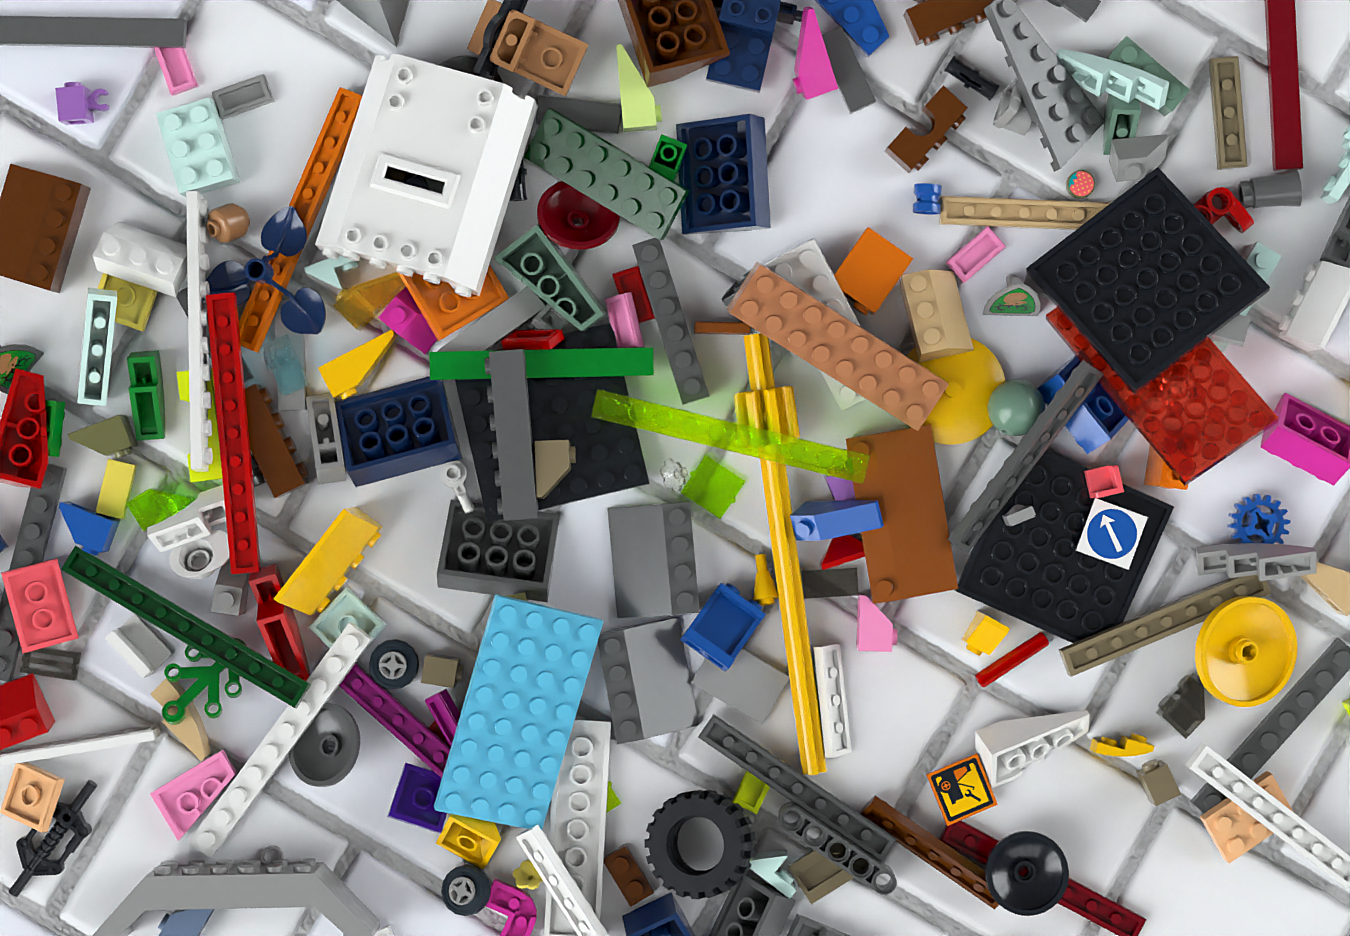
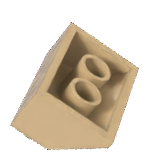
(935, 314)

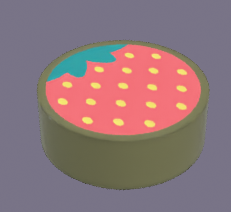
(1080, 184)

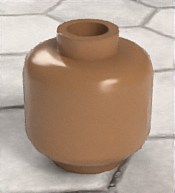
(228, 223)

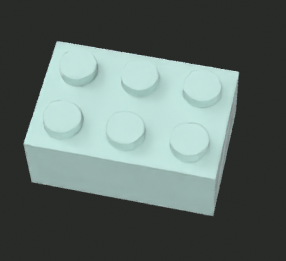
(197, 147)

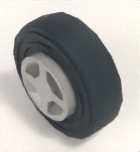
(385, 673)
(456, 894)

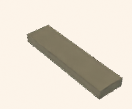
(1227, 113)

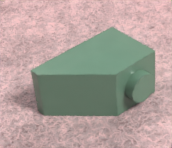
(1120, 120)

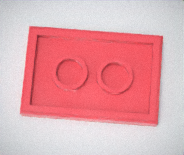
(39, 605)

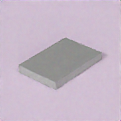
(747, 685)

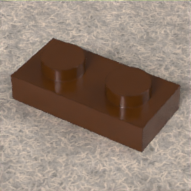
(628, 875)

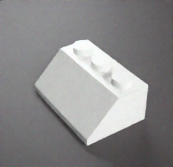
(142, 258)
(1317, 306)

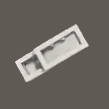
(191, 522)

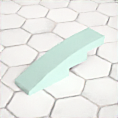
(1113, 77)

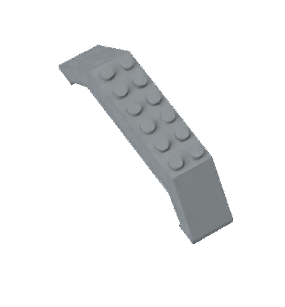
(243, 886)

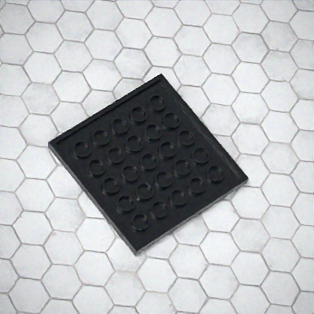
(1147, 280)
(561, 409)
(1035, 564)

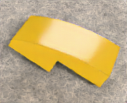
(1128, 746)

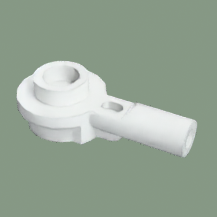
(454, 475)

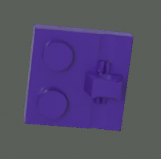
(416, 798)

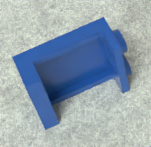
(723, 626)

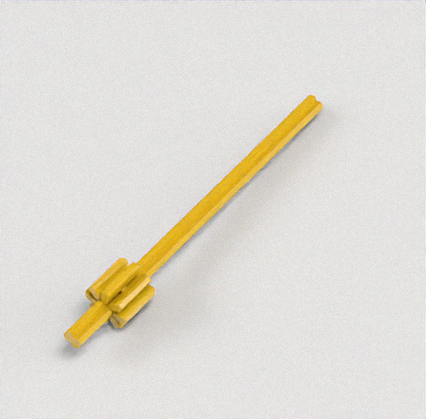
(775, 411)

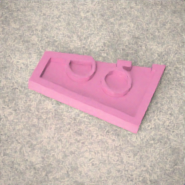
(192, 792)

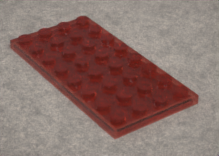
(1189, 412)

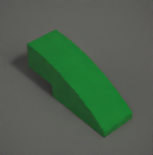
(147, 394)

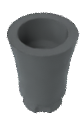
(1272, 190)

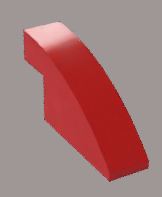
(278, 622)

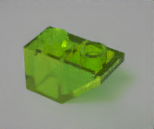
(156, 506)

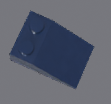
(658, 918)

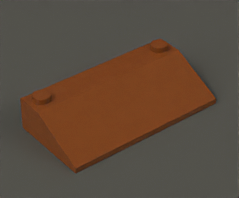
(912, 548)

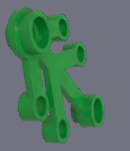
(207, 676)

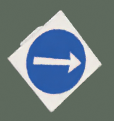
(1111, 533)

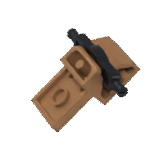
(525, 47)

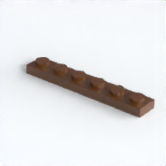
(930, 849)

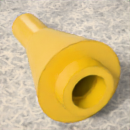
(764, 588)

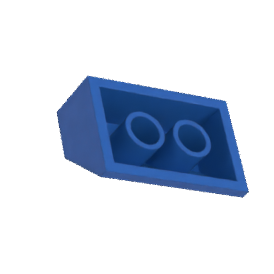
(1097, 416)

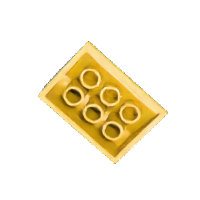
(329, 561)

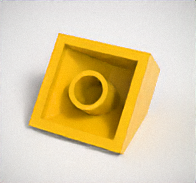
(470, 839)

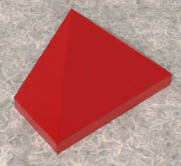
(842, 550)

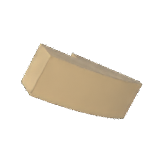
(191, 729)

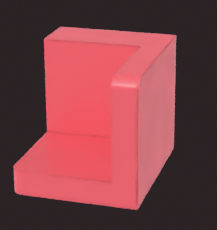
(1104, 481)

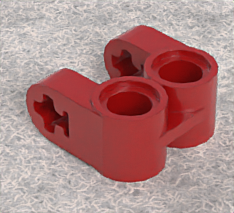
(1231, 209)

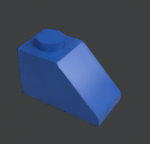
(89, 528)

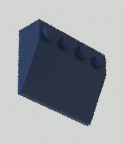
(724, 175)
(397, 431)

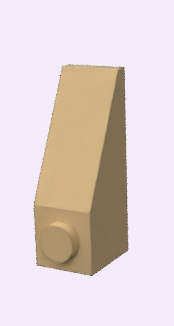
(1332, 586)

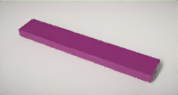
(396, 718)

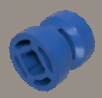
(927, 198)

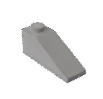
(325, 438)

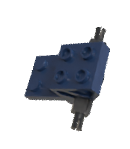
(748, 34)

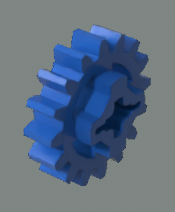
(1253, 513)

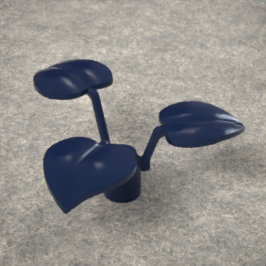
(284, 235)

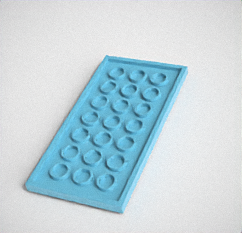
(518, 713)

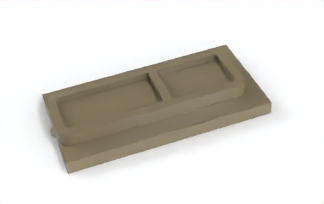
(819, 875)

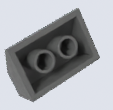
(753, 910)

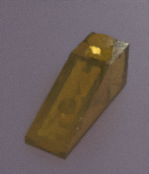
(367, 299)

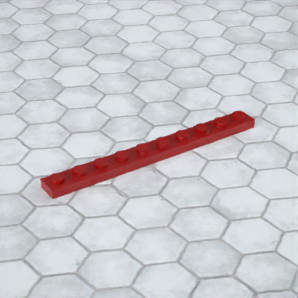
(233, 433)

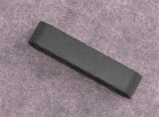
(844, 859)

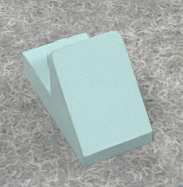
(328, 270)
(767, 866)

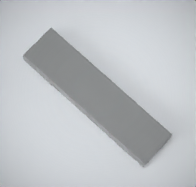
(297, 399)

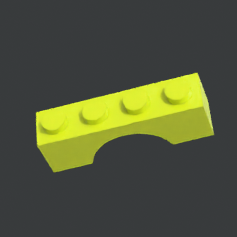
(215, 469)

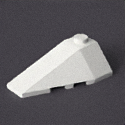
(1015, 743)

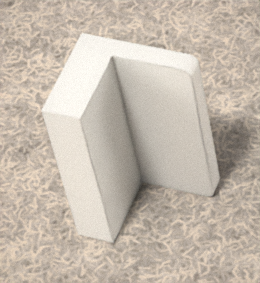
(139, 646)

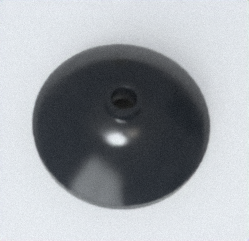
(1040, 885)

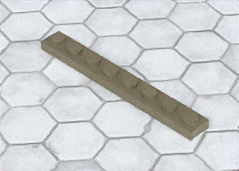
(1156, 624)

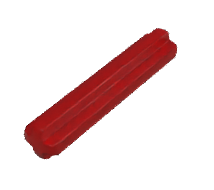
(1012, 659)

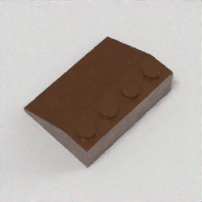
(673, 37)
(39, 226)

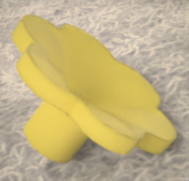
(527, 876)

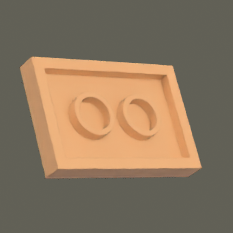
(1235, 829)

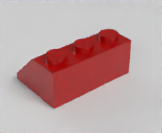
(23, 711)

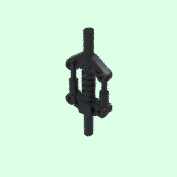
(67, 817)

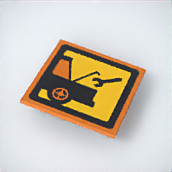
(961, 789)

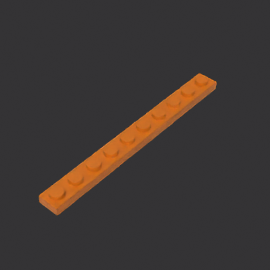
(307, 202)

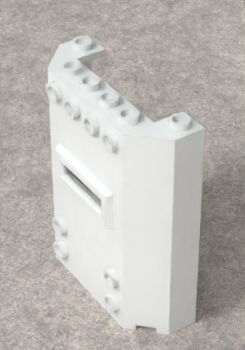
(438, 128)

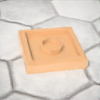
(32, 796)

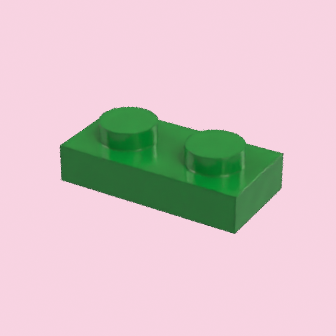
(54, 415)

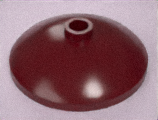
(564, 207)

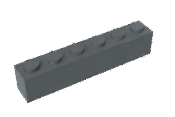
(670, 320)
(513, 434)

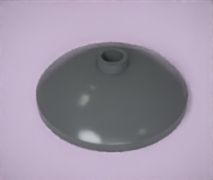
(314, 753)

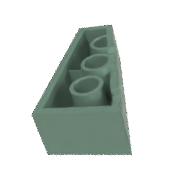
(552, 277)

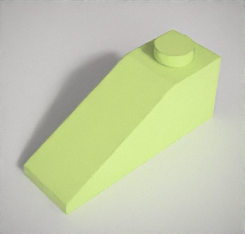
(637, 101)

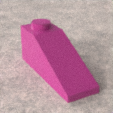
(812, 62)

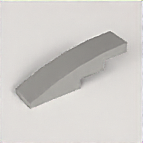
(497, 323)
(1259, 559)

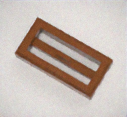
(724, 328)

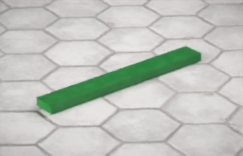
(548, 363)

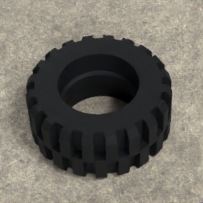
(665, 852)

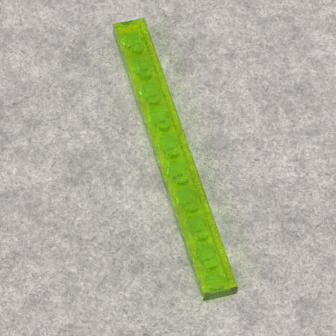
(731, 436)

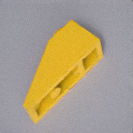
(354, 367)

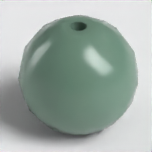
(1015, 407)

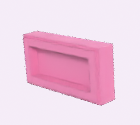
(176, 69)
(975, 254)
(624, 321)

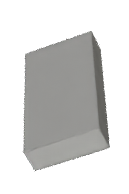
(243, 96)

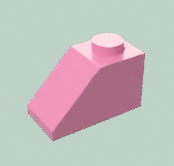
(873, 628)

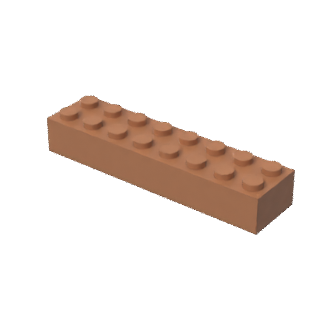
(837, 346)

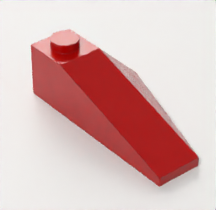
(24, 432)

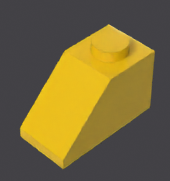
(984, 634)

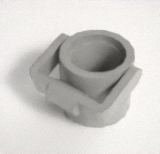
(1012, 111)

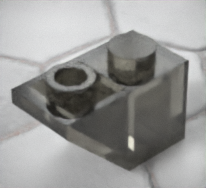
(1186, 707)

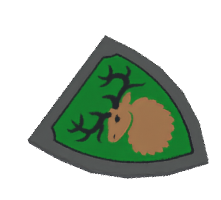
(16, 357)

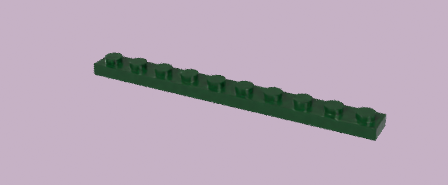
(186, 627)

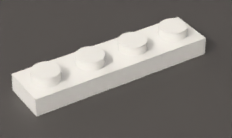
(832, 700)

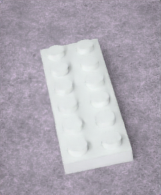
(810, 272)

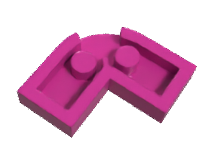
(514, 904)

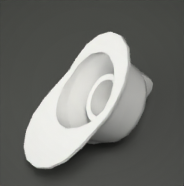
(201, 556)

